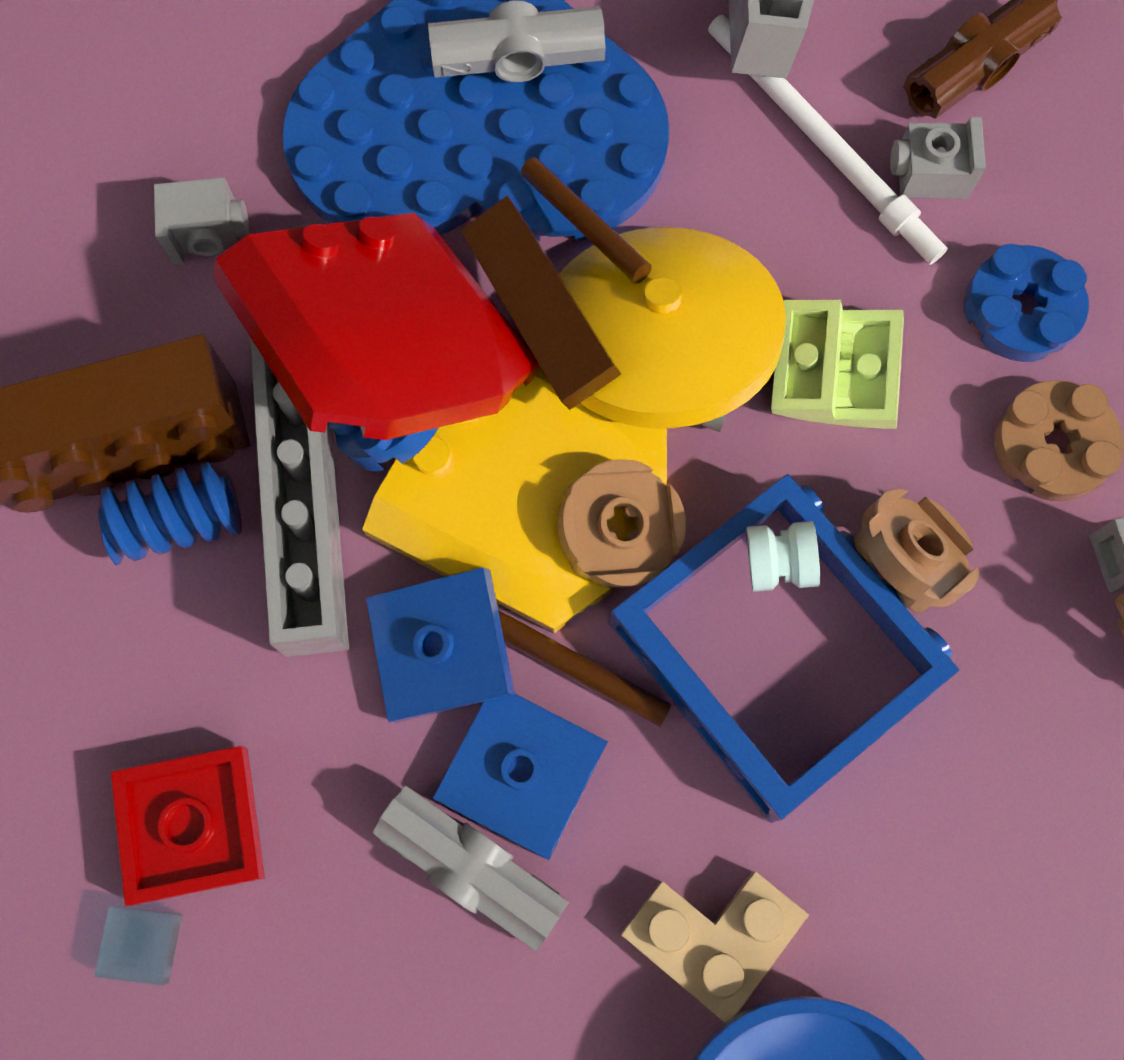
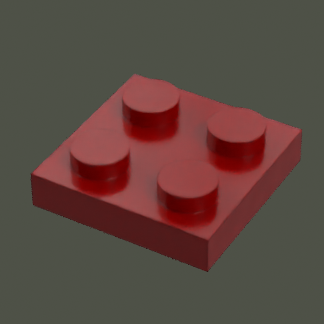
(186, 826)

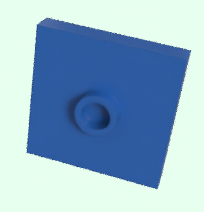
(439, 645)
(521, 772)

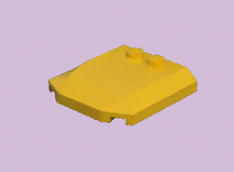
(493, 496)

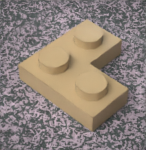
(719, 959)

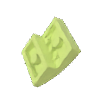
(839, 365)

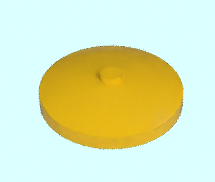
(688, 335)

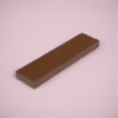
(540, 303)

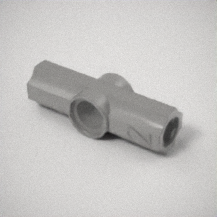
(517, 41)
(470, 868)

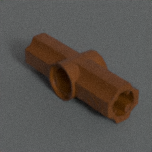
(980, 54)

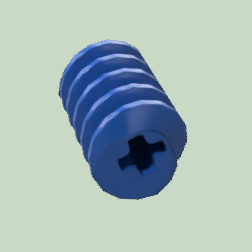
(168, 514)

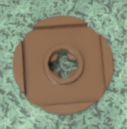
(1079, 413)
(644, 497)
(917, 550)

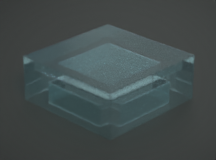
(138, 945)

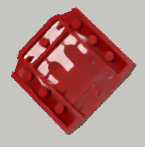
(373, 325)

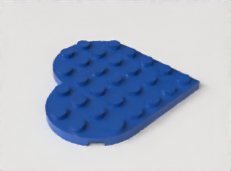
(389, 139)

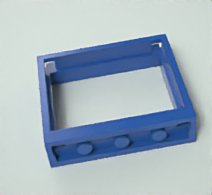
(836, 549)

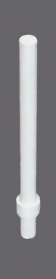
(897, 213)

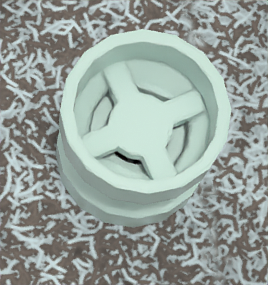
(787, 556)

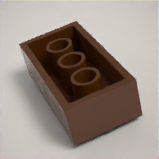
(116, 423)

